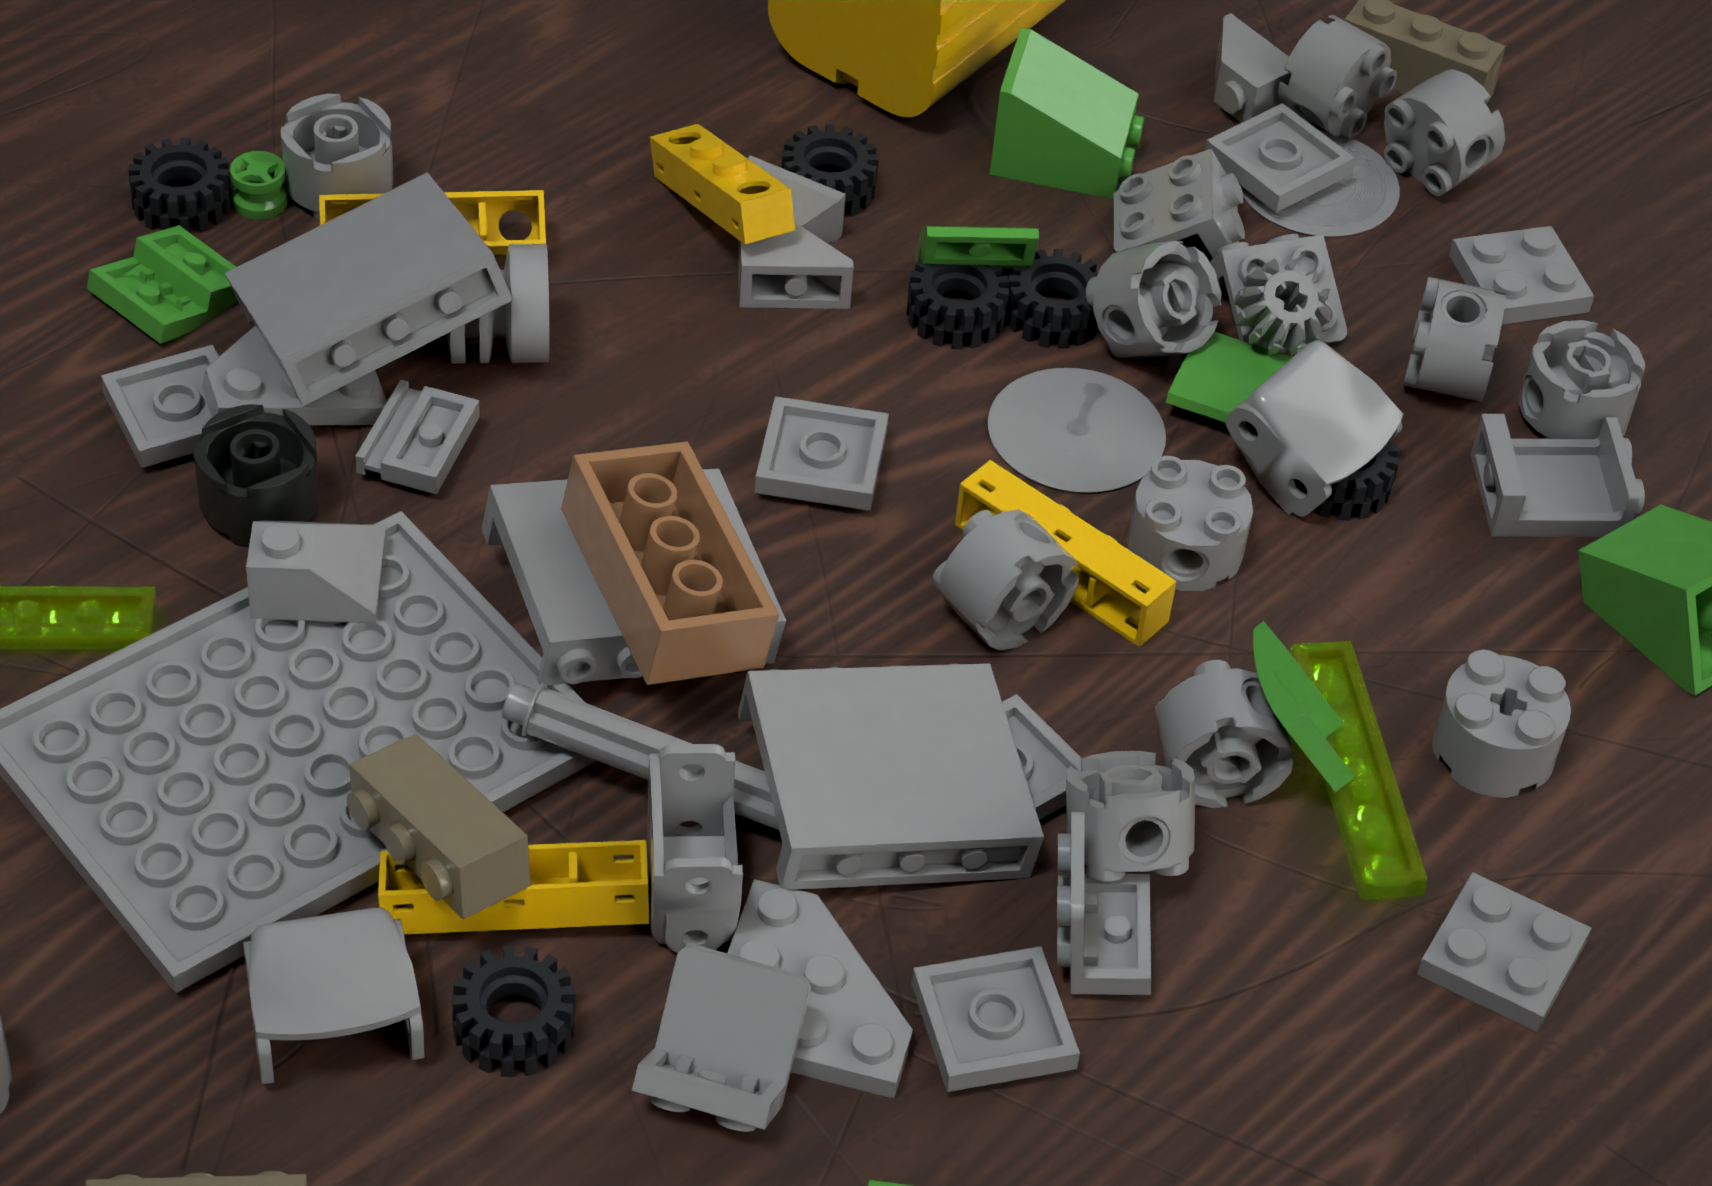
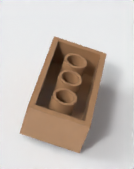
(669, 562)

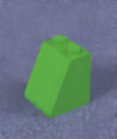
(1063, 121)
(1657, 590)

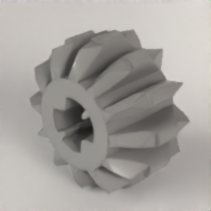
(1282, 306)

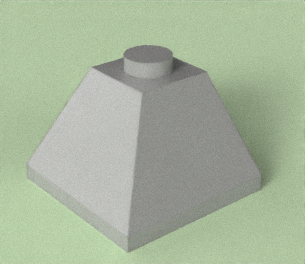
(315, 571)

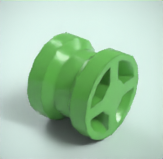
(258, 185)

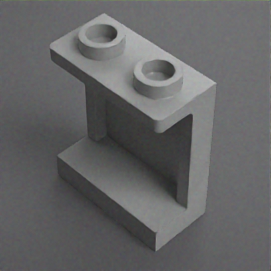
(1555, 483)

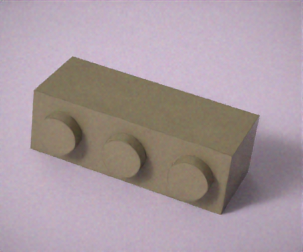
(1426, 46)
(439, 826)

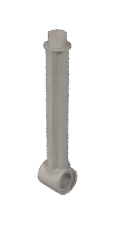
(620, 742)

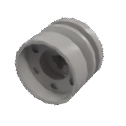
(520, 321)

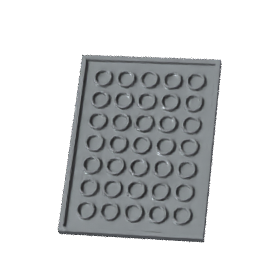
(214, 757)

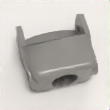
(1313, 425)
(694, 868)
(330, 980)

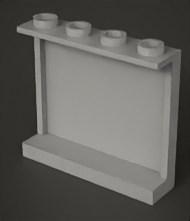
(369, 287)
(559, 588)
(892, 775)

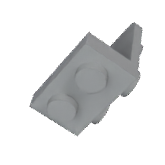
(1179, 202)
(1238, 259)
(1108, 924)
(725, 1038)

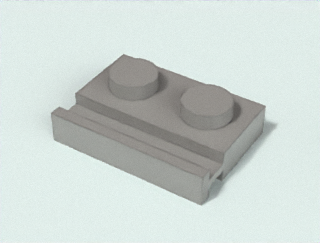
(418, 436)

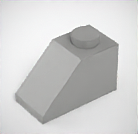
(1247, 71)
(794, 273)

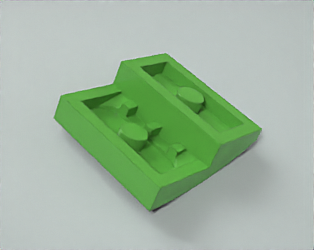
(977, 246)
(167, 285)
(1222, 375)
(1299, 705)

